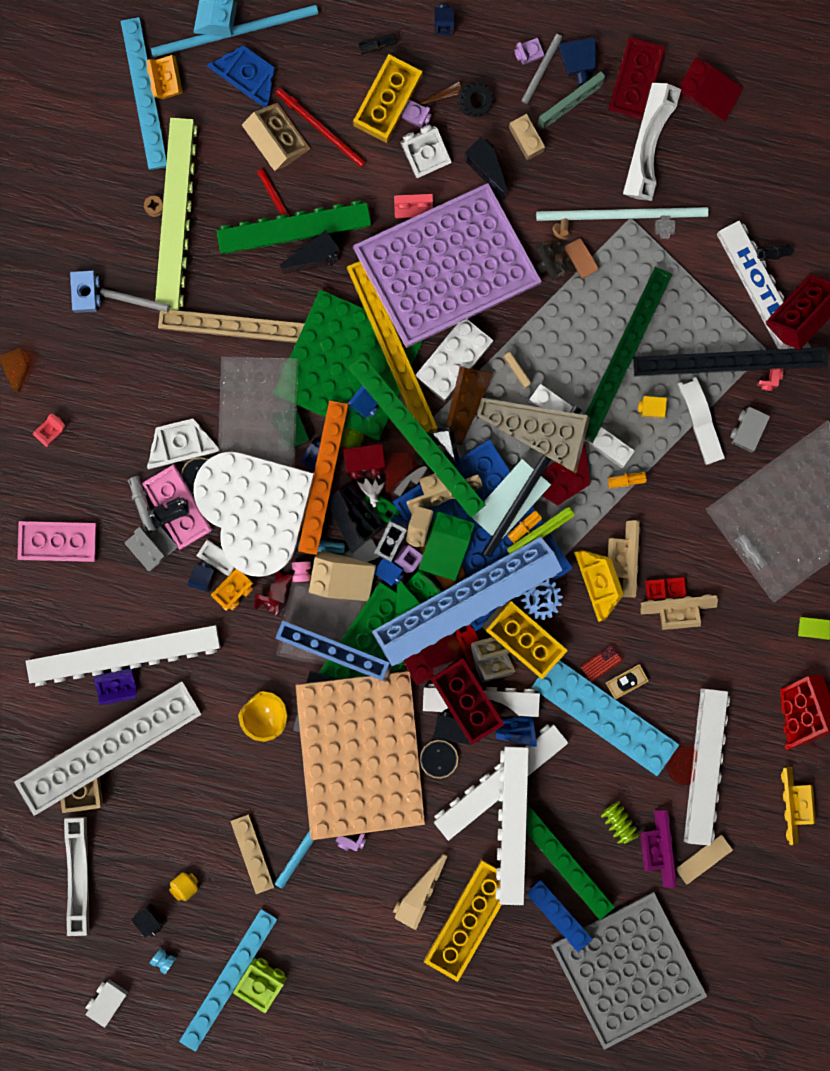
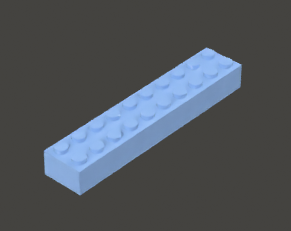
(467, 601)

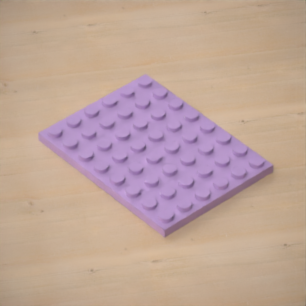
(446, 265)

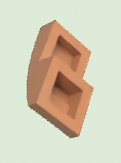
(581, 258)

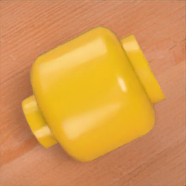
(184, 886)

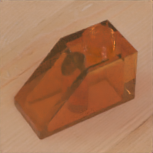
(15, 367)

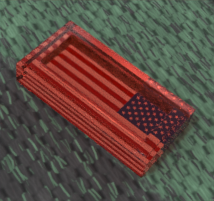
(601, 663)

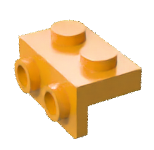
(164, 77)
(232, 590)

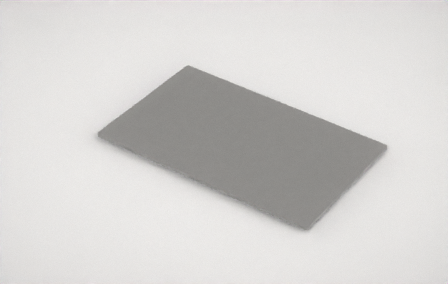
(571, 347)

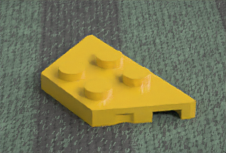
(600, 582)

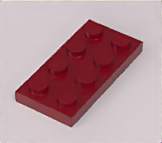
(635, 78)

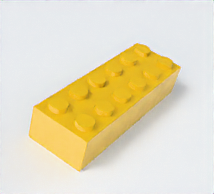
(466, 923)

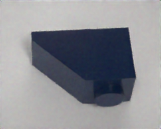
(444, 20)
(201, 577)

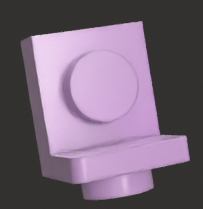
(529, 51)
(417, 114)

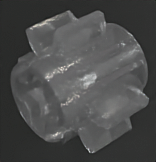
(665, 227)

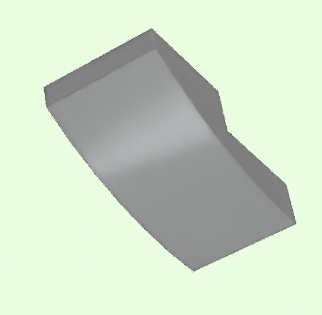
(413, 477)

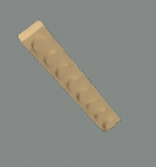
(230, 326)

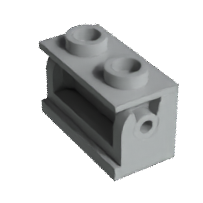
(749, 429)

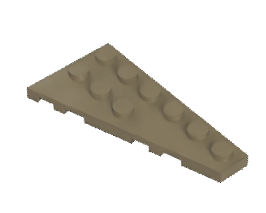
(548, 431)

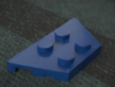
(246, 73)

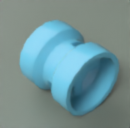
(162, 960)

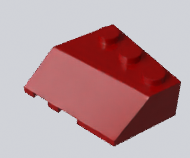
(806, 711)

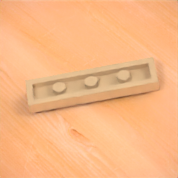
(252, 854)

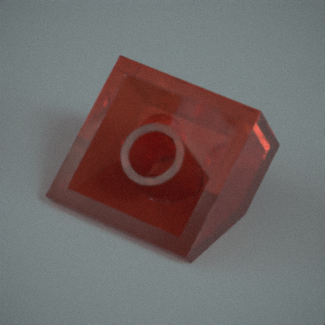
(397, 469)

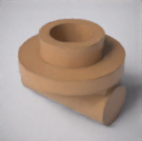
(561, 230)

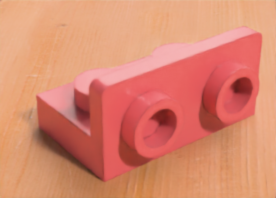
(412, 205)

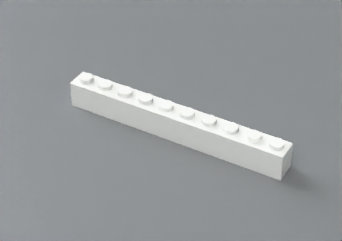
(123, 654)

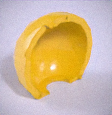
(263, 717)

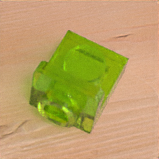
(351, 438)

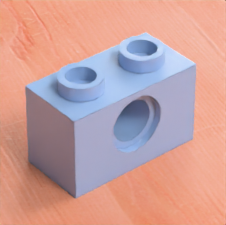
(79, 281)

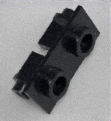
(175, 509)

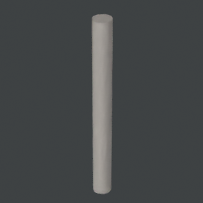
(542, 68)
(135, 300)

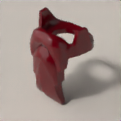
(276, 597)

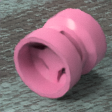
(301, 571)

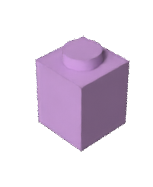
(407, 559)

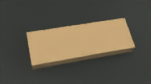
(703, 859)

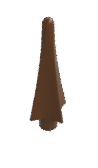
(450, 92)

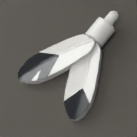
(372, 490)

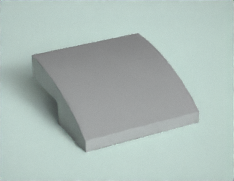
(491, 660)

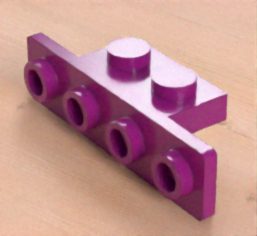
(658, 849)

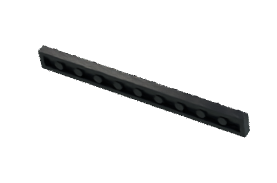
(730, 361)

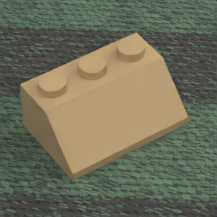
(275, 136)

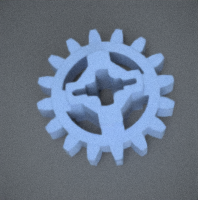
(548, 604)

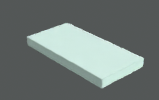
(504, 495)

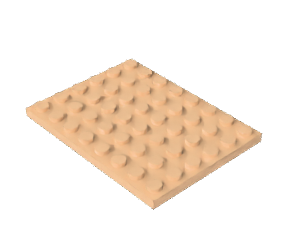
(359, 755)

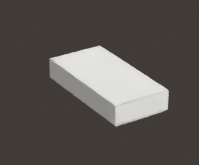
(214, 556)

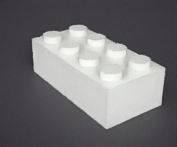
(460, 348)

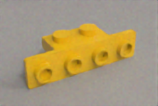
(799, 805)

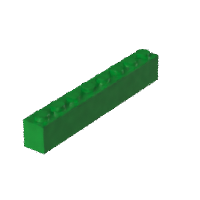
(293, 228)
(566, 865)

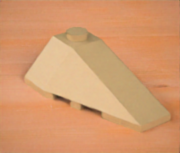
(414, 902)

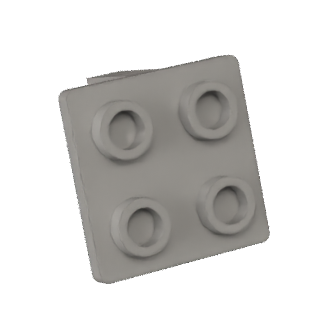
(151, 547)

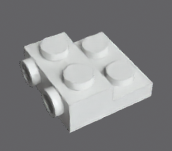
(425, 150)

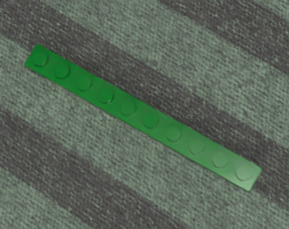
(417, 436)

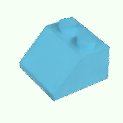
(215, 17)

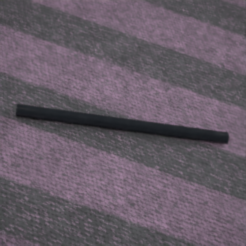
(520, 500)

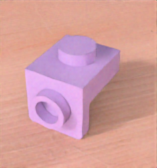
(346, 842)

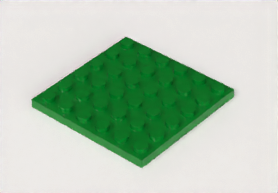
(328, 344)

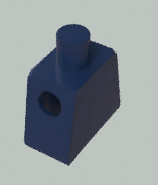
(578, 58)

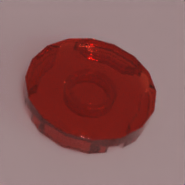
(681, 765)

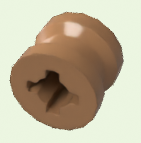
(155, 209)

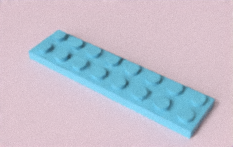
(606, 717)

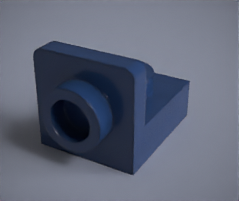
(311, 454)

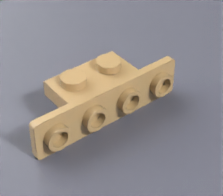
(436, 492)
(625, 557)
(679, 612)

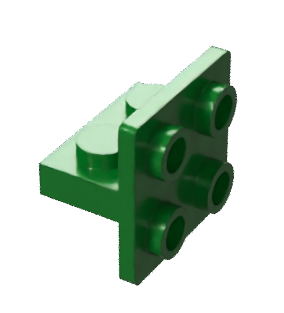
(423, 586)

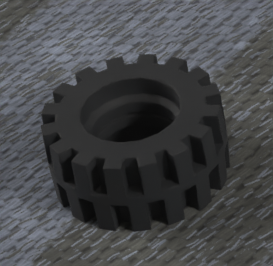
(485, 99)

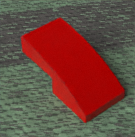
(666, 588)

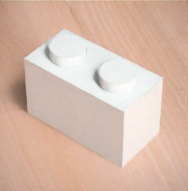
(106, 1003)

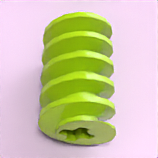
(619, 823)

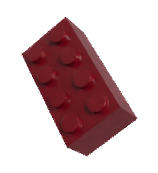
(467, 701)

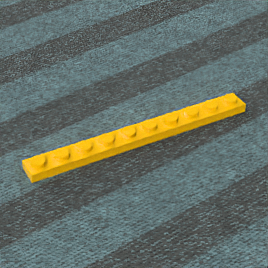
(391, 347)

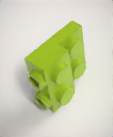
(260, 984)

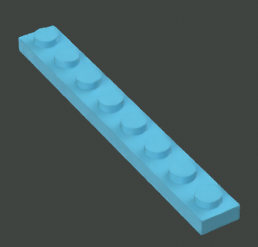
(144, 97)
(228, 980)

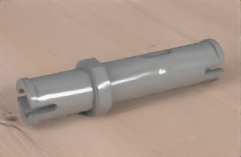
(139, 497)

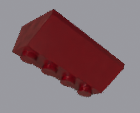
(802, 312)

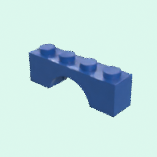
(559, 916)

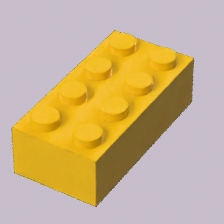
(387, 98)
(524, 638)

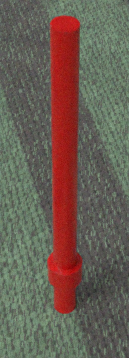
(293, 103)

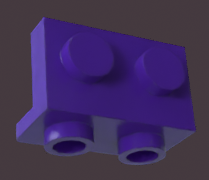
(115, 687)

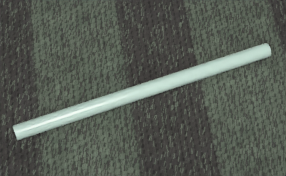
(621, 213)

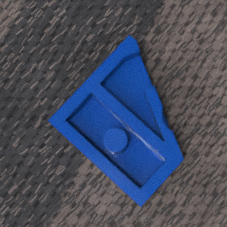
(518, 730)

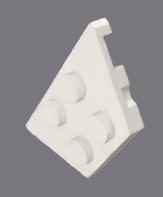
(179, 443)

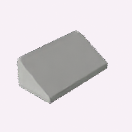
(364, 553)

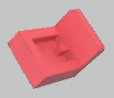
(774, 377)
(49, 430)

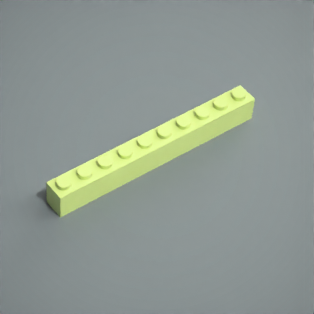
(175, 211)

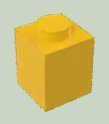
(652, 407)

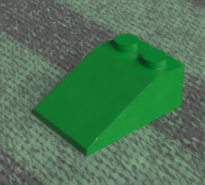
(446, 545)

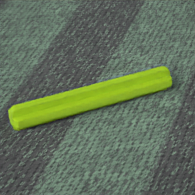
(544, 529)

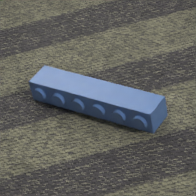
(334, 651)

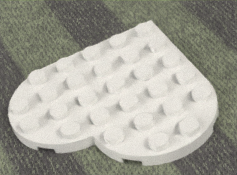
(256, 507)

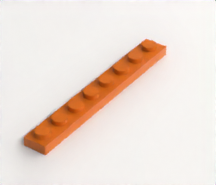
(323, 478)

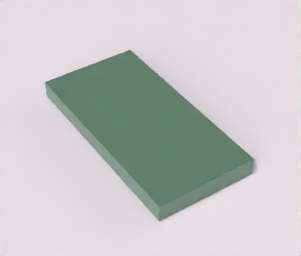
(571, 101)

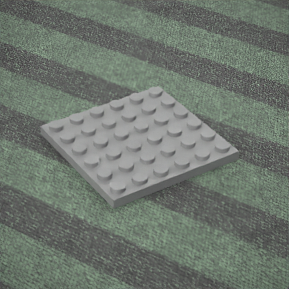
(630, 971)

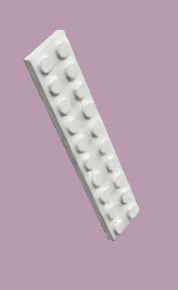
(107, 748)

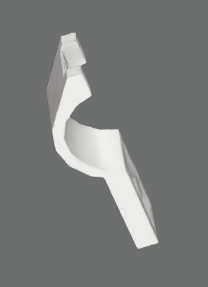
(702, 421)

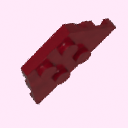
(564, 481)

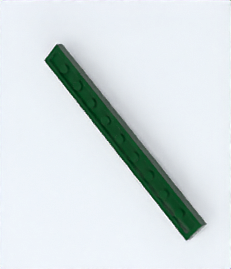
(626, 351)

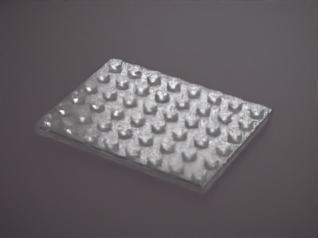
(782, 515)

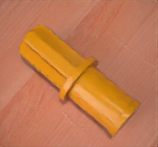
(626, 480)
(524, 526)

